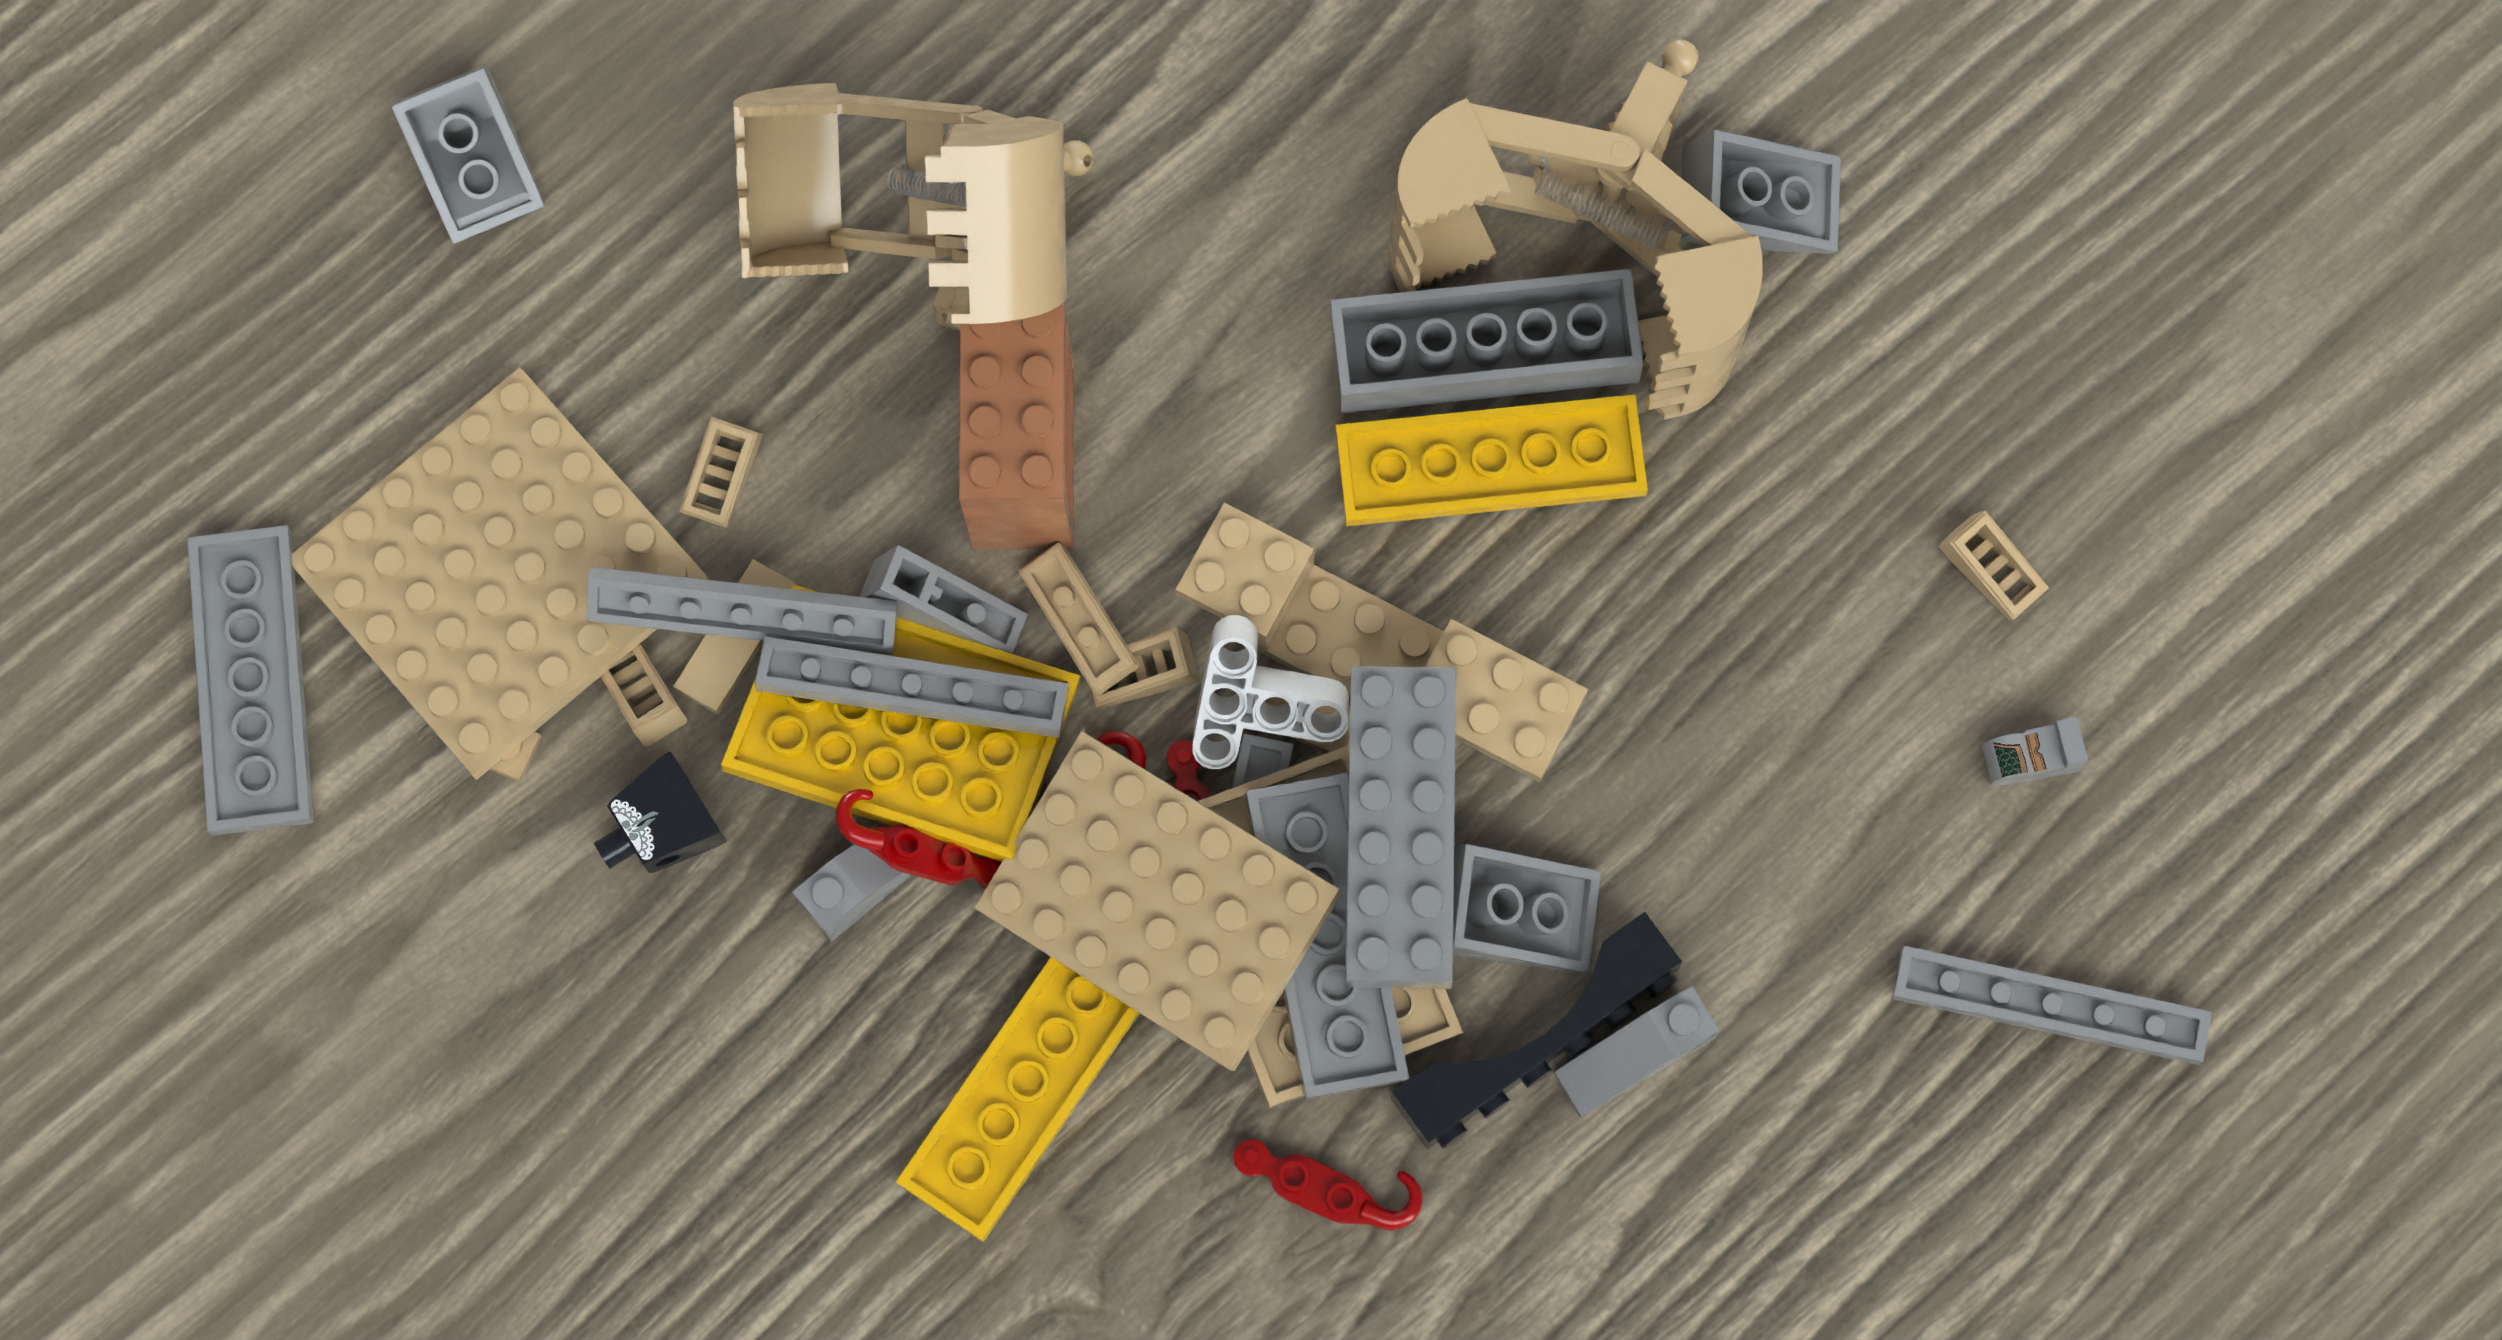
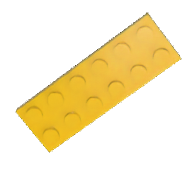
(1491, 460)
(1017, 1099)

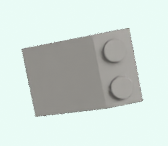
(468, 153)
(1768, 189)
(1523, 909)

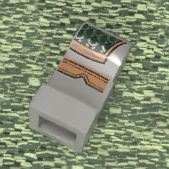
(2035, 753)

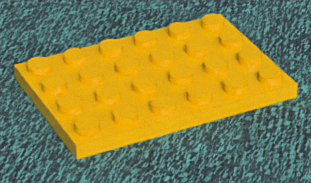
(924, 772)

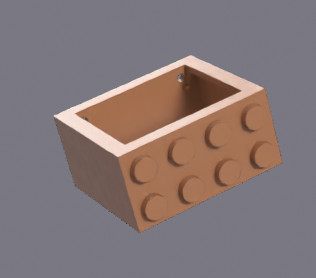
(1017, 432)

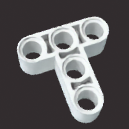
(1252, 687)

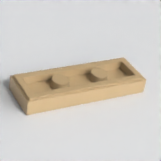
(1078, 618)
(723, 660)

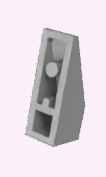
(943, 600)
(847, 889)
(1637, 1051)

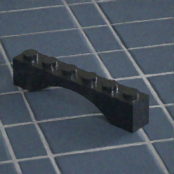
(1451, 1093)

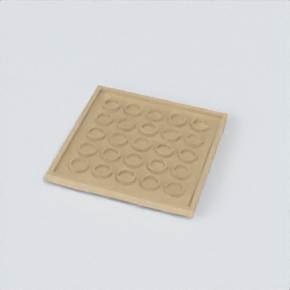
(478, 566)

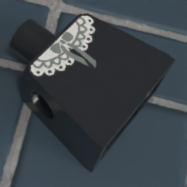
(659, 820)

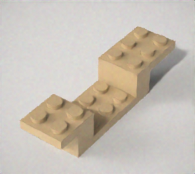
(1327, 625)

